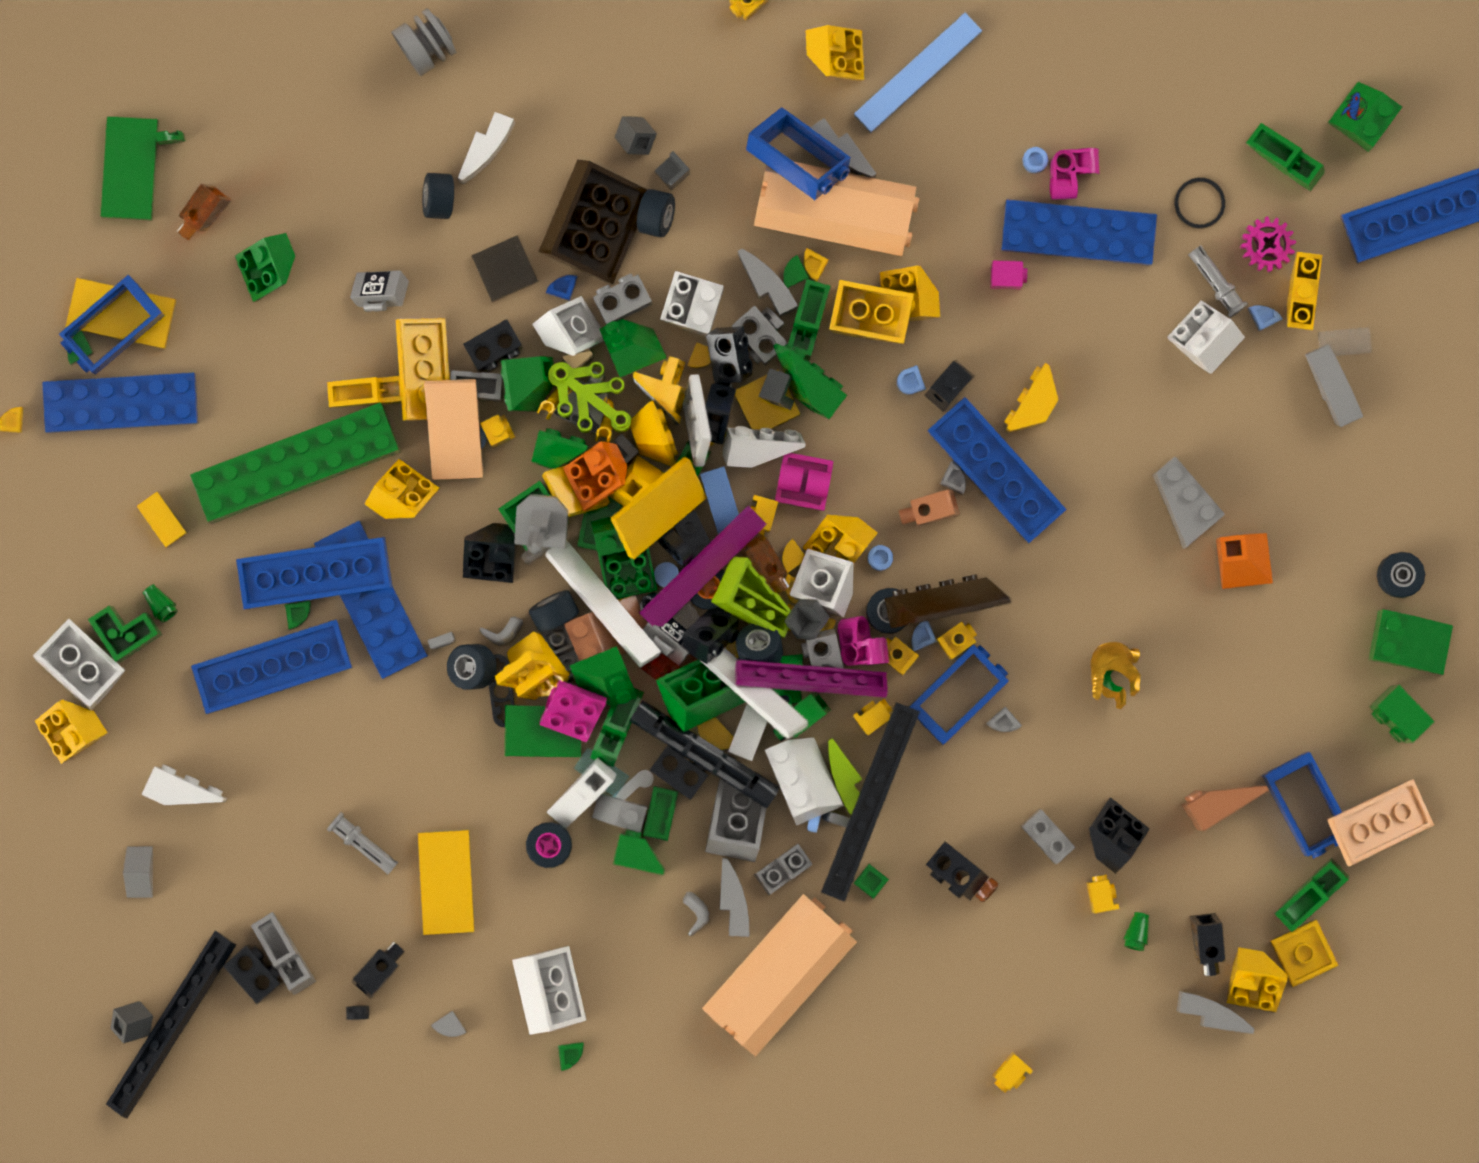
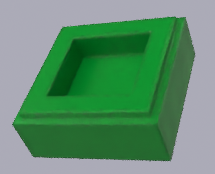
(871, 881)

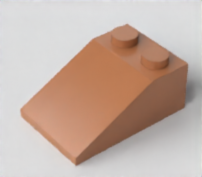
(592, 637)
(1212, 806)

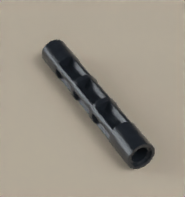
(704, 754)

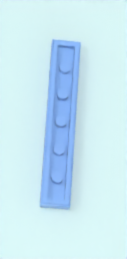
(917, 72)

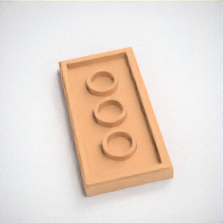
(454, 429)
(1380, 822)

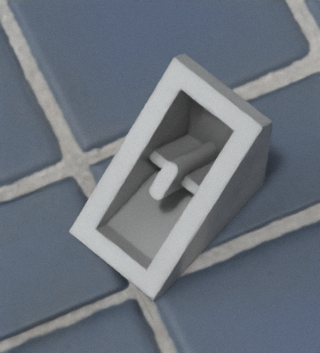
(138, 872)

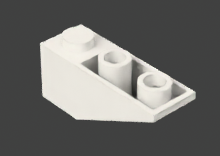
(753, 447)
(174, 790)
(582, 793)

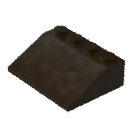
(594, 221)
(943, 601)

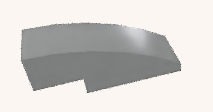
(858, 163)
(767, 283)
(1333, 385)
(733, 899)
(283, 953)
(1212, 1013)

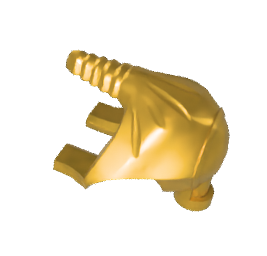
(1110, 658)

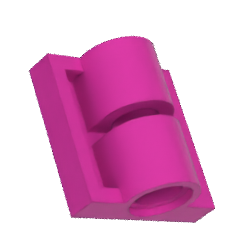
(804, 481)
(572, 710)

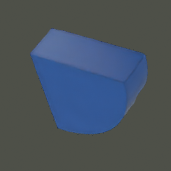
(562, 287)

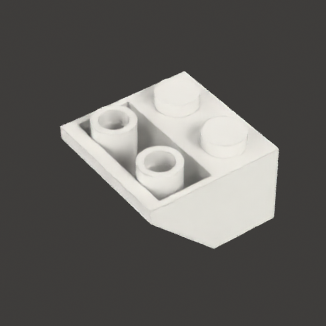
(692, 303)
(1206, 336)

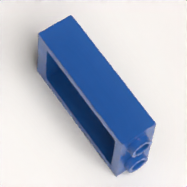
(810, 140)
(125, 284)
(997, 670)
(1281, 771)

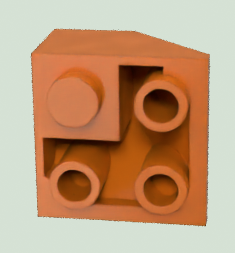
(597, 474)
(1244, 560)

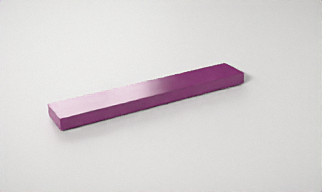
(703, 568)
(811, 678)

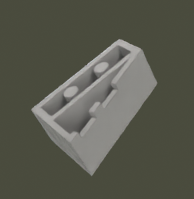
(1187, 502)

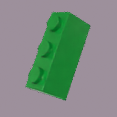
(696, 695)

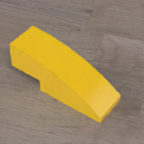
(364, 391)

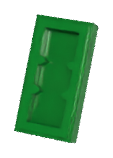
(660, 813)

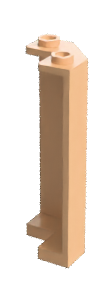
(853, 213)
(780, 974)

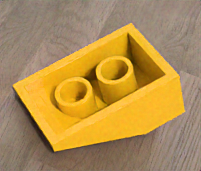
(871, 312)

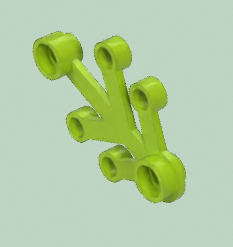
(586, 394)

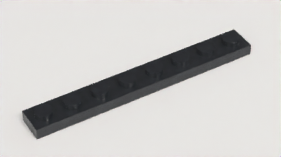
(870, 801)
(171, 1024)

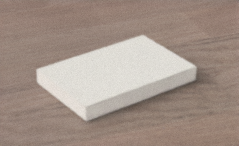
(696, 420)

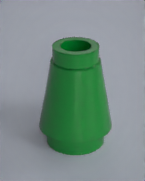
(160, 604)
(1137, 932)

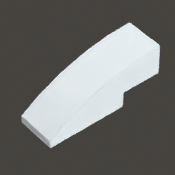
(486, 146)
(748, 734)

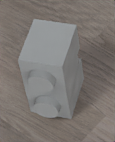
(488, 384)

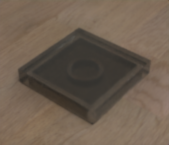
(504, 268)

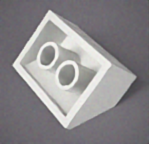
(79, 664)
(803, 778)
(549, 990)

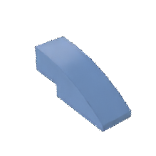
(719, 497)

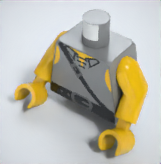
(601, 423)

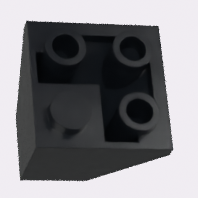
(490, 554)
(1116, 835)

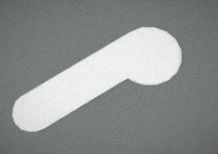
(641, 779)

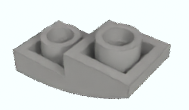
(562, 647)
(783, 869)

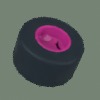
(548, 845)

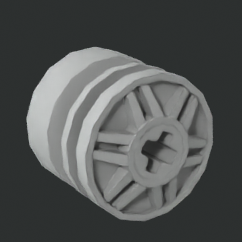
(424, 41)

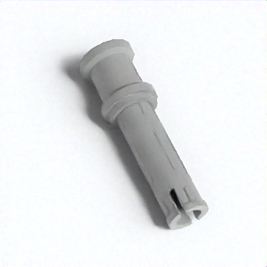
(1224, 291)
(353, 836)

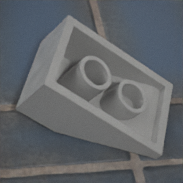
(735, 824)

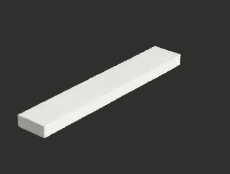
(603, 604)
(761, 699)

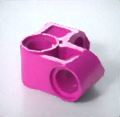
(1064, 181)
(857, 644)

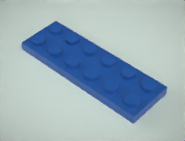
(1413, 216)
(1079, 232)
(120, 402)
(996, 470)
(314, 573)
(379, 617)
(271, 666)

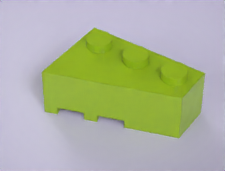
(750, 598)

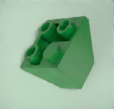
(266, 265)
(526, 382)
(555, 451)

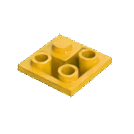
(836, 51)
(914, 281)
(653, 435)
(638, 477)
(401, 492)
(841, 537)
(69, 729)
(1255, 981)

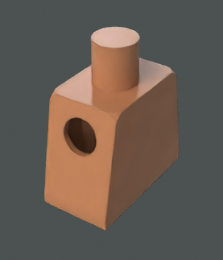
(941, 504)

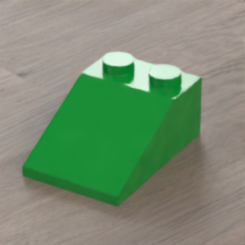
(1410, 642)

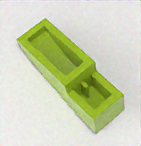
(843, 775)

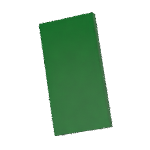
(129, 168)

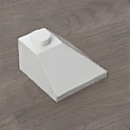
(569, 327)
(825, 580)

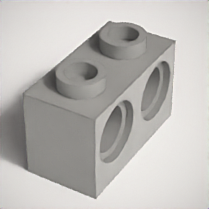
(625, 305)
(764, 332)
(830, 656)
(1047, 836)

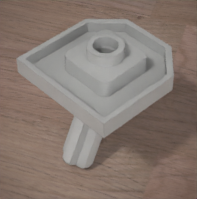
(541, 523)

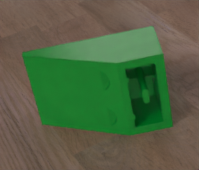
(808, 383)
(620, 572)

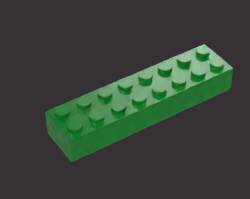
(295, 463)

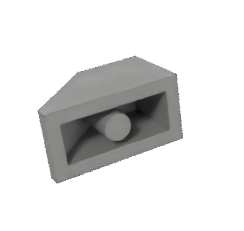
(620, 812)

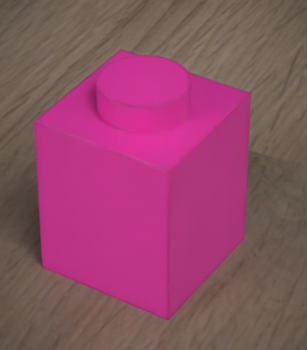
(1008, 275)

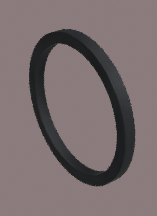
(1176, 202)

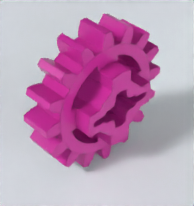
(1258, 237)

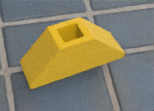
(1303, 290)
(1035, 403)

